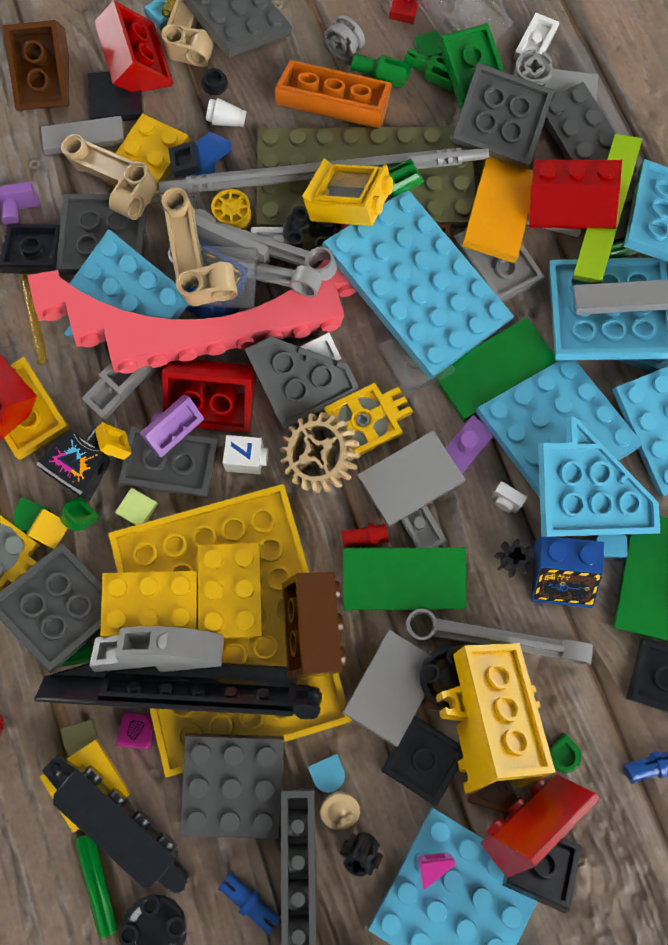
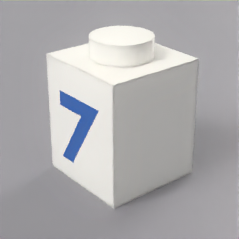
(244, 454)

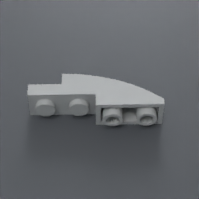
(114, 389)
(157, 646)

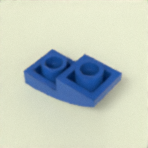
(211, 149)

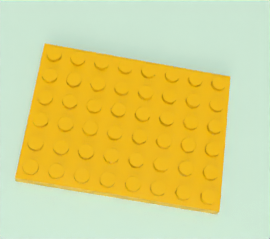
(173, 546)

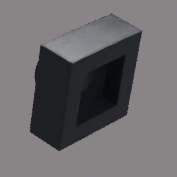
(184, 159)

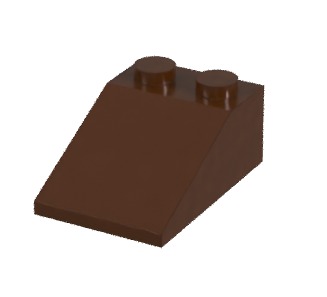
(38, 64)

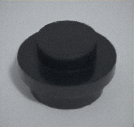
(214, 81)

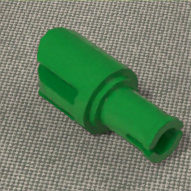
(432, 67)
(383, 69)
(404, 177)

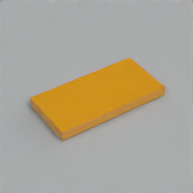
(499, 210)

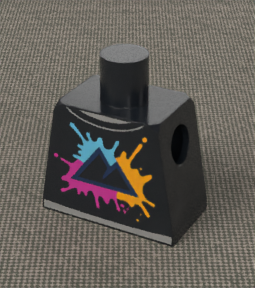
(76, 463)

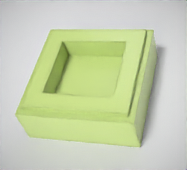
(136, 507)

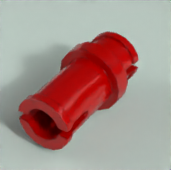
(365, 536)

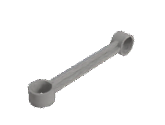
(285, 251)
(302, 279)
(564, 650)

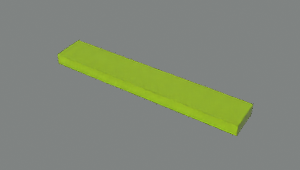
(599, 241)

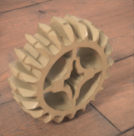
(298, 463)

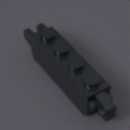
(114, 825)

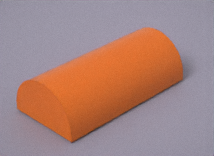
(333, 94)

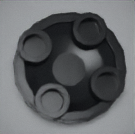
(303, 232)
(439, 673)
(154, 922)

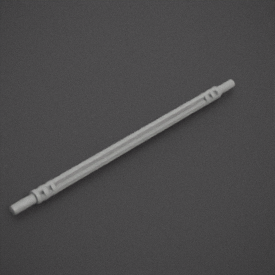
(305, 172)

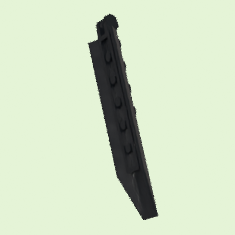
(211, 689)

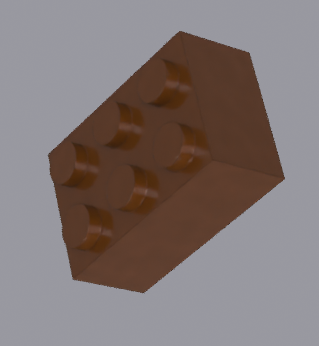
(312, 625)

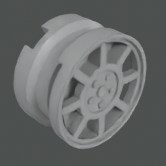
(343, 39)
(534, 67)

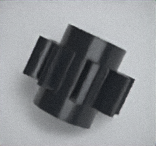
(507, 562)
(361, 854)

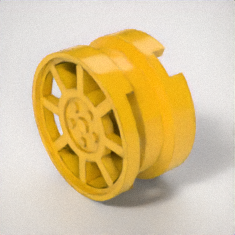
(232, 209)

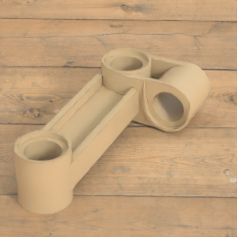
(185, 42)
(132, 179)
(214, 281)

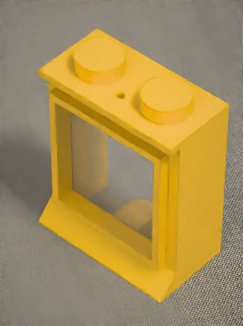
(347, 193)

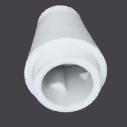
(225, 114)

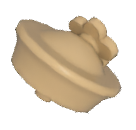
(339, 810)

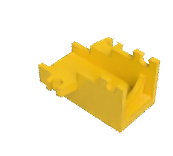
(498, 718)

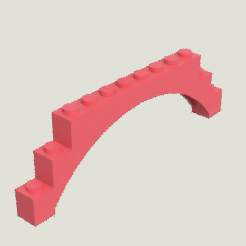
(153, 341)

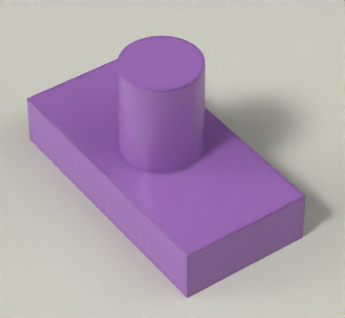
(14, 198)
(171, 425)
(469, 443)

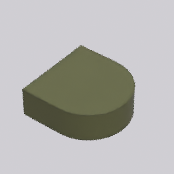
(78, 736)

